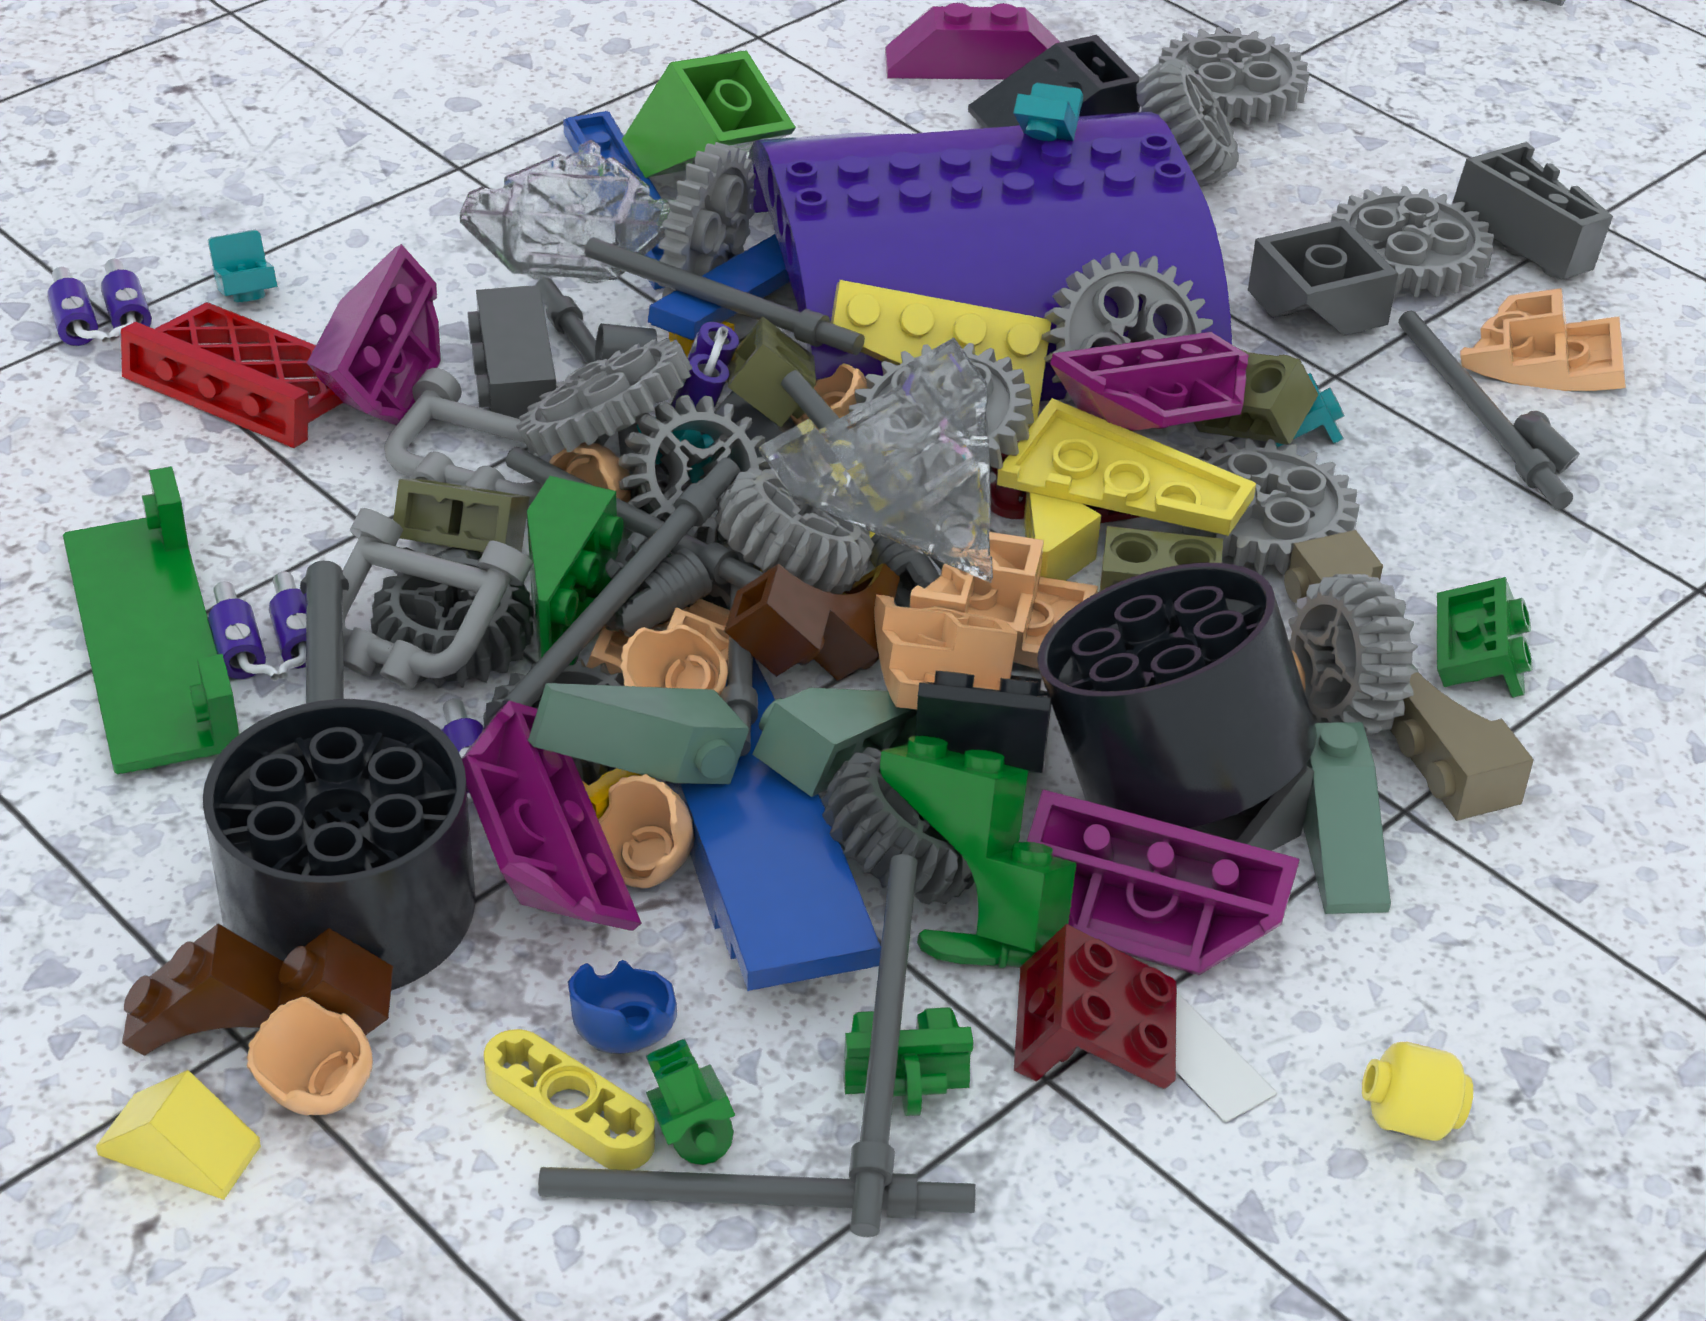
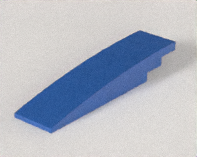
(776, 874)

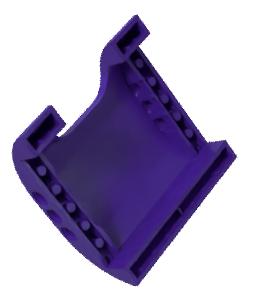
(986, 217)

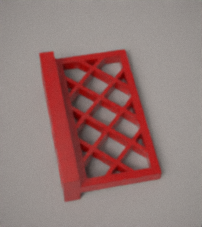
(218, 381)

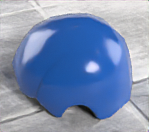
(622, 1008)

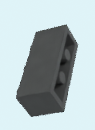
(510, 349)

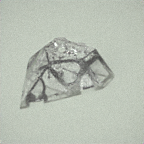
(556, 206)
(904, 462)

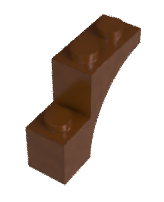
(796, 623)
(237, 984)

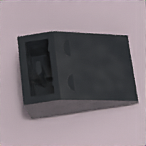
(1079, 63)

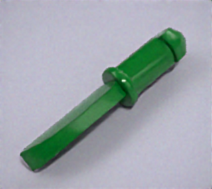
(971, 949)

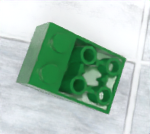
(569, 541)

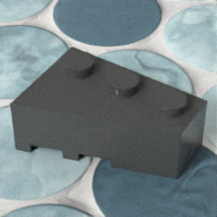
(1534, 210)

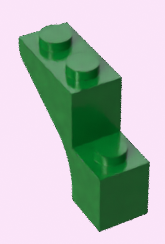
(980, 812)

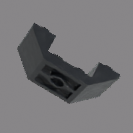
(998, 721)

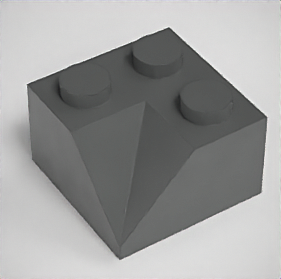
(1324, 271)

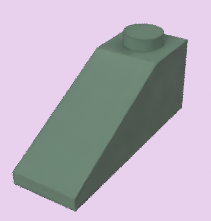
(822, 728)
(643, 730)
(1346, 822)

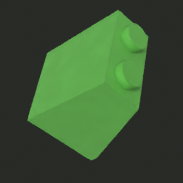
(702, 104)

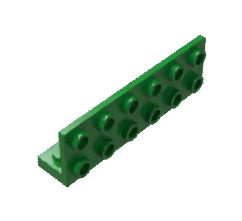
(150, 636)

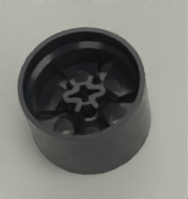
(1179, 694)
(346, 826)

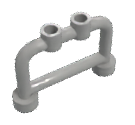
(437, 397)
(404, 661)

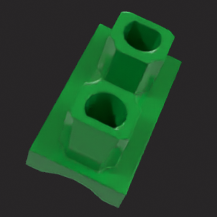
(928, 1058)
(690, 1105)

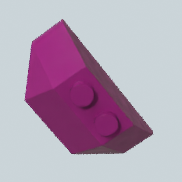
(967, 43)
(381, 338)
(1156, 380)
(544, 825)
(1163, 886)

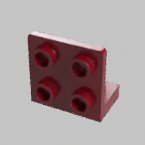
(1095, 1000)

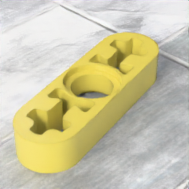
(577, 1126)

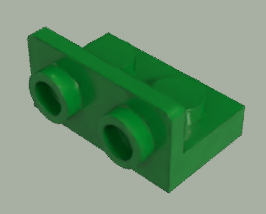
(1483, 635)

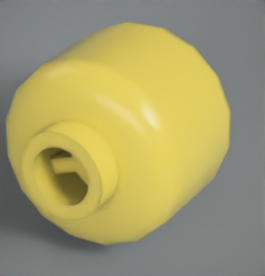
(1418, 1091)

